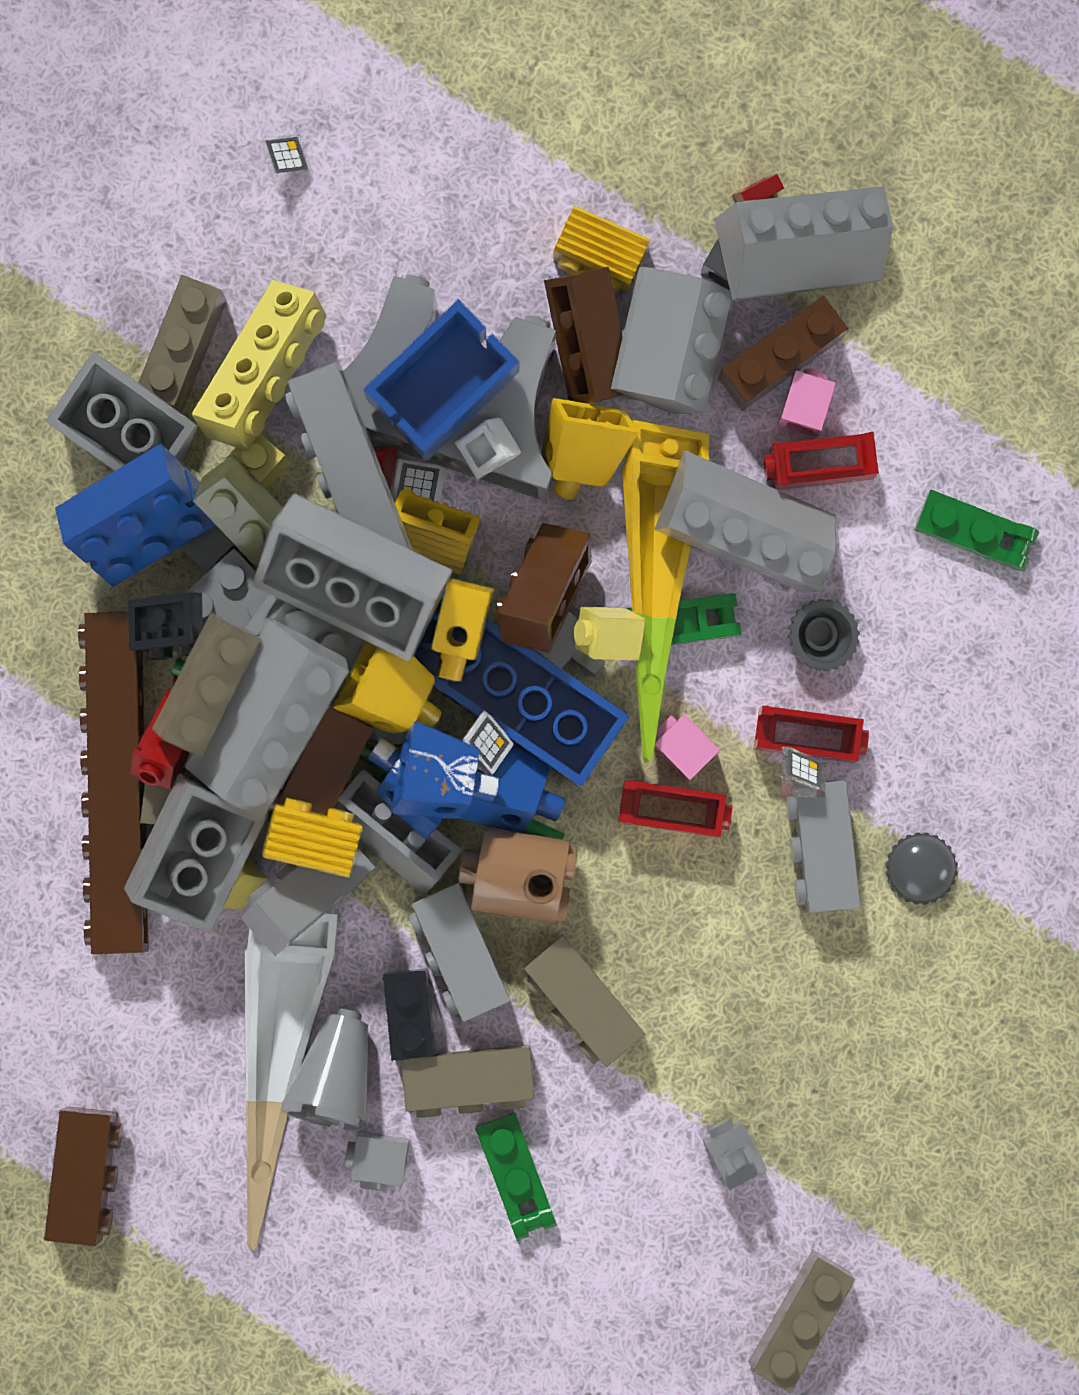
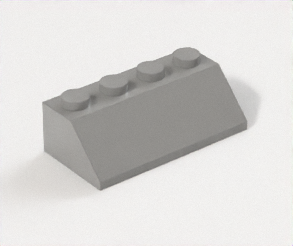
(805, 242)
(749, 524)
(351, 577)
(269, 718)

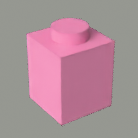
(807, 402)
(684, 746)

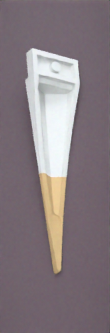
(279, 1017)

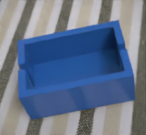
(442, 379)
(133, 516)

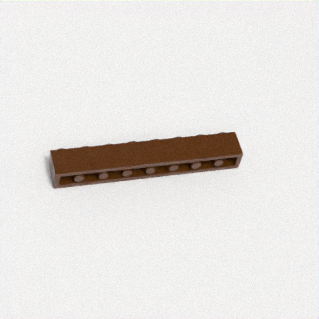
(114, 796)

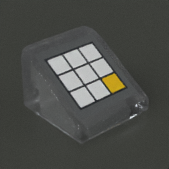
(286, 158)
(802, 774)

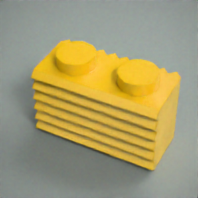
(597, 243)
(437, 530)
(312, 838)

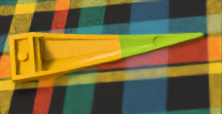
(654, 558)

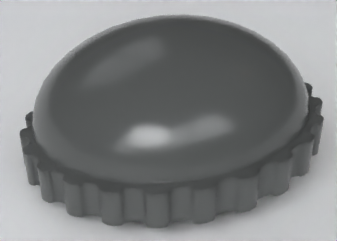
(823, 634)
(921, 868)

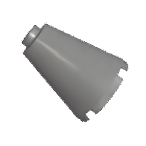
(333, 1075)

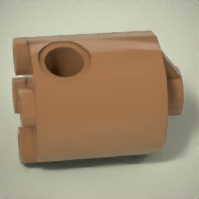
(505, 874)

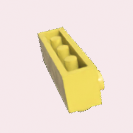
(260, 365)

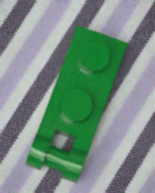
(975, 530)
(692, 620)
(515, 1174)

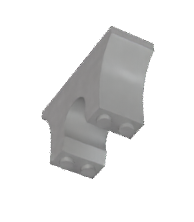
(404, 317)

